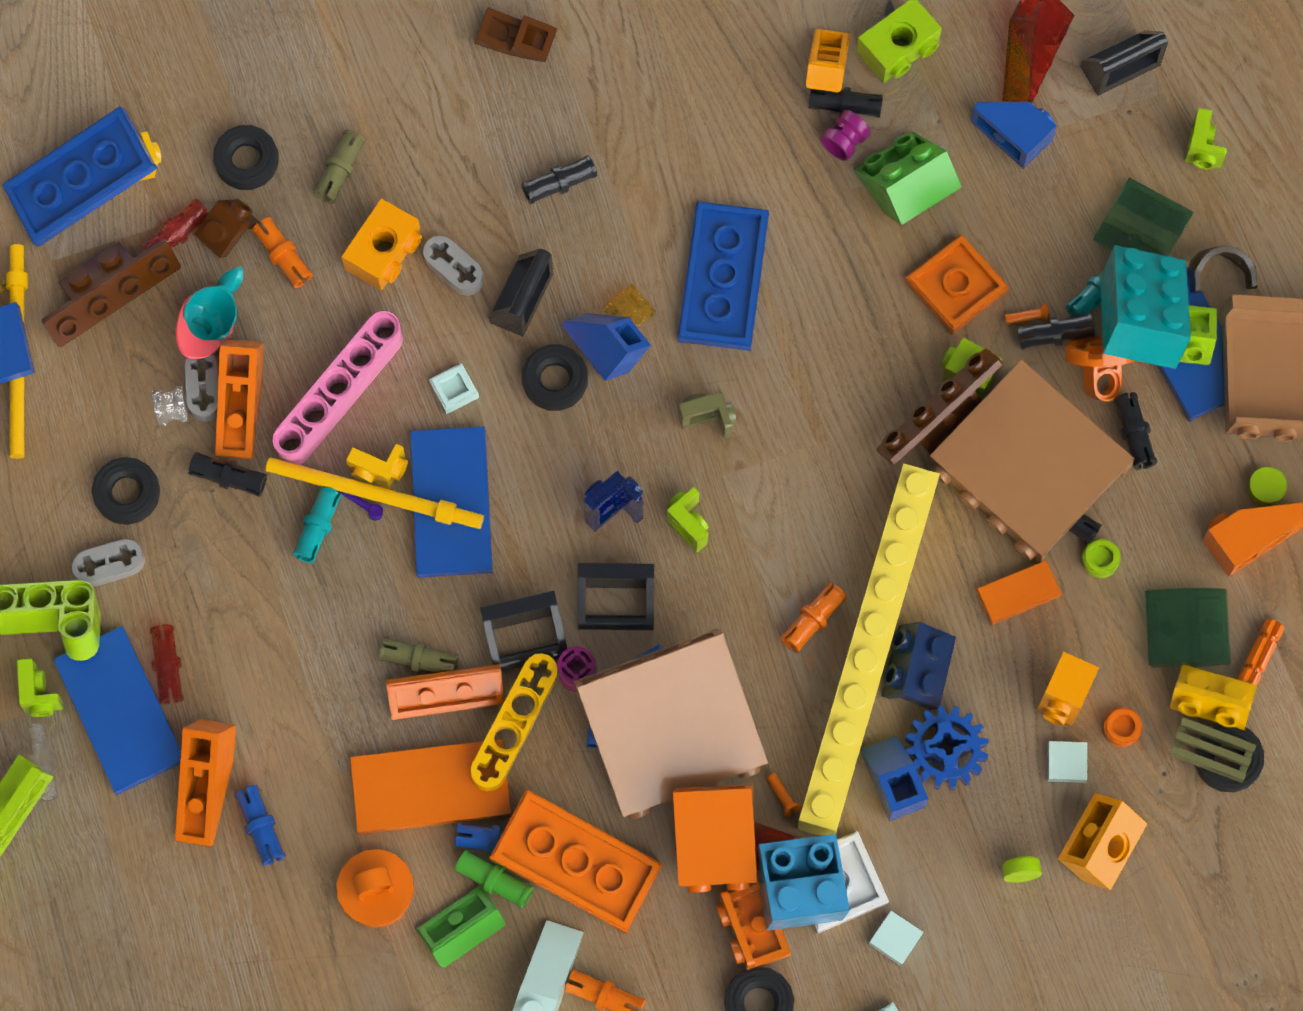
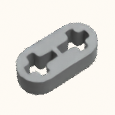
(458, 259)
(195, 386)
(106, 554)

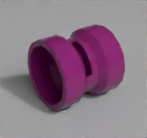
(844, 136)
(569, 674)

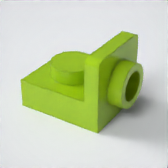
(1200, 146)
(1203, 335)
(689, 526)
(30, 685)

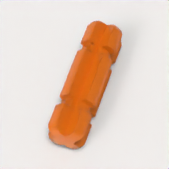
(1261, 651)

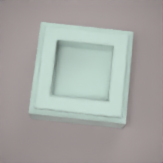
(453, 388)
(1067, 762)
(896, 938)

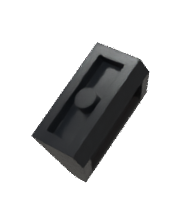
(1125, 60)
(523, 291)
(615, 576)
(518, 612)

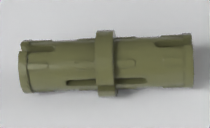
(339, 166)
(417, 656)

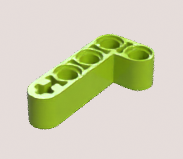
(54, 607)

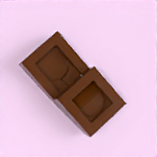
(515, 37)

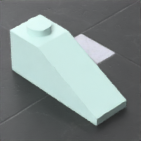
(549, 969)

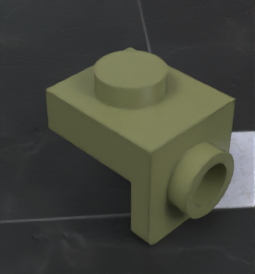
(703, 409)

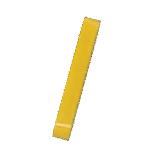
(510, 720)

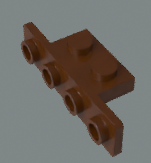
(106, 286)
(943, 412)

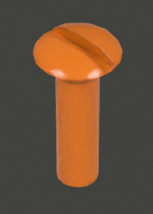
(1031, 315)
(784, 797)

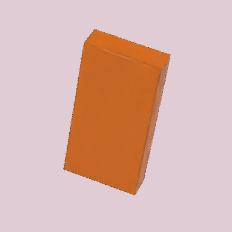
(1018, 592)

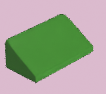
(461, 927)

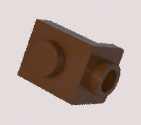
(225, 226)

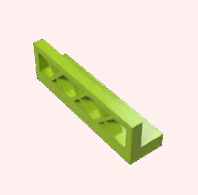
(18, 795)

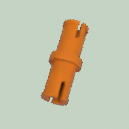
(282, 252)
(813, 617)
(602, 993)

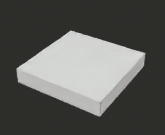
(861, 881)

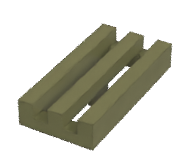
(1217, 736)

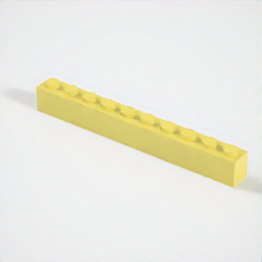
(868, 651)

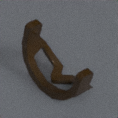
(1237, 256)

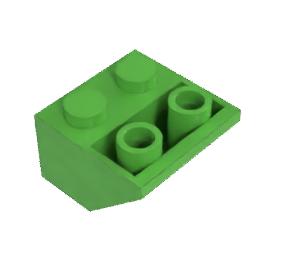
(908, 177)

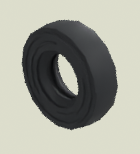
(245, 178)
(554, 399)
(121, 469)
(1253, 772)
(759, 978)

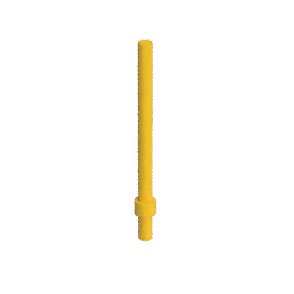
(16, 284)
(444, 511)

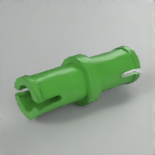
(494, 879)

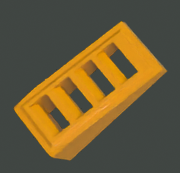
(827, 60)

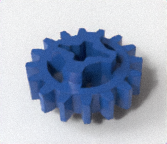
(962, 746)

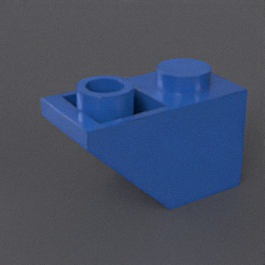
(608, 342)
(895, 778)

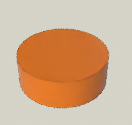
(1122, 727)

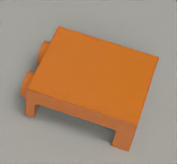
(715, 837)

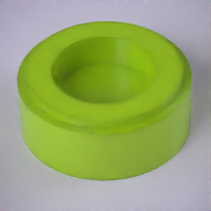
(1267, 486)
(1101, 558)
(1021, 869)

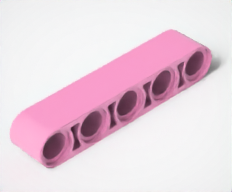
(340, 371)

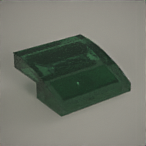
(1143, 221)
(1188, 627)

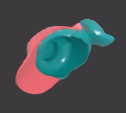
(208, 316)

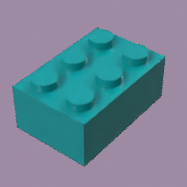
(1145, 307)

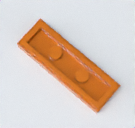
(445, 692)

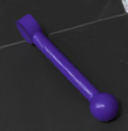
(374, 511)

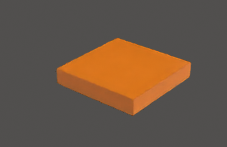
(956, 284)

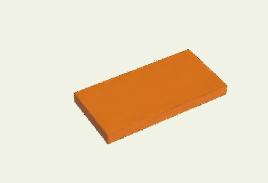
(424, 788)
(575, 861)

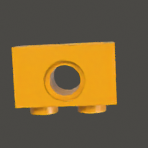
(383, 225)
(1067, 690)
(1102, 841)

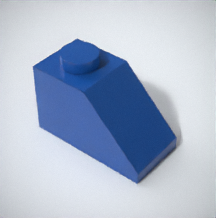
(1015, 128)

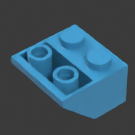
(802, 882)

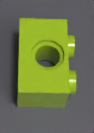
(908, 23)

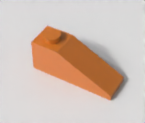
(238, 397)
(1251, 533)
(203, 779)

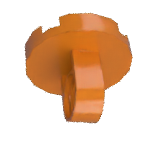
(1089, 354)
(375, 888)

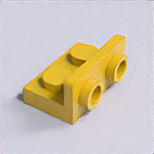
(1213, 697)

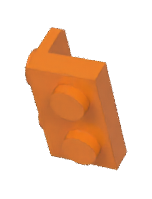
(752, 942)

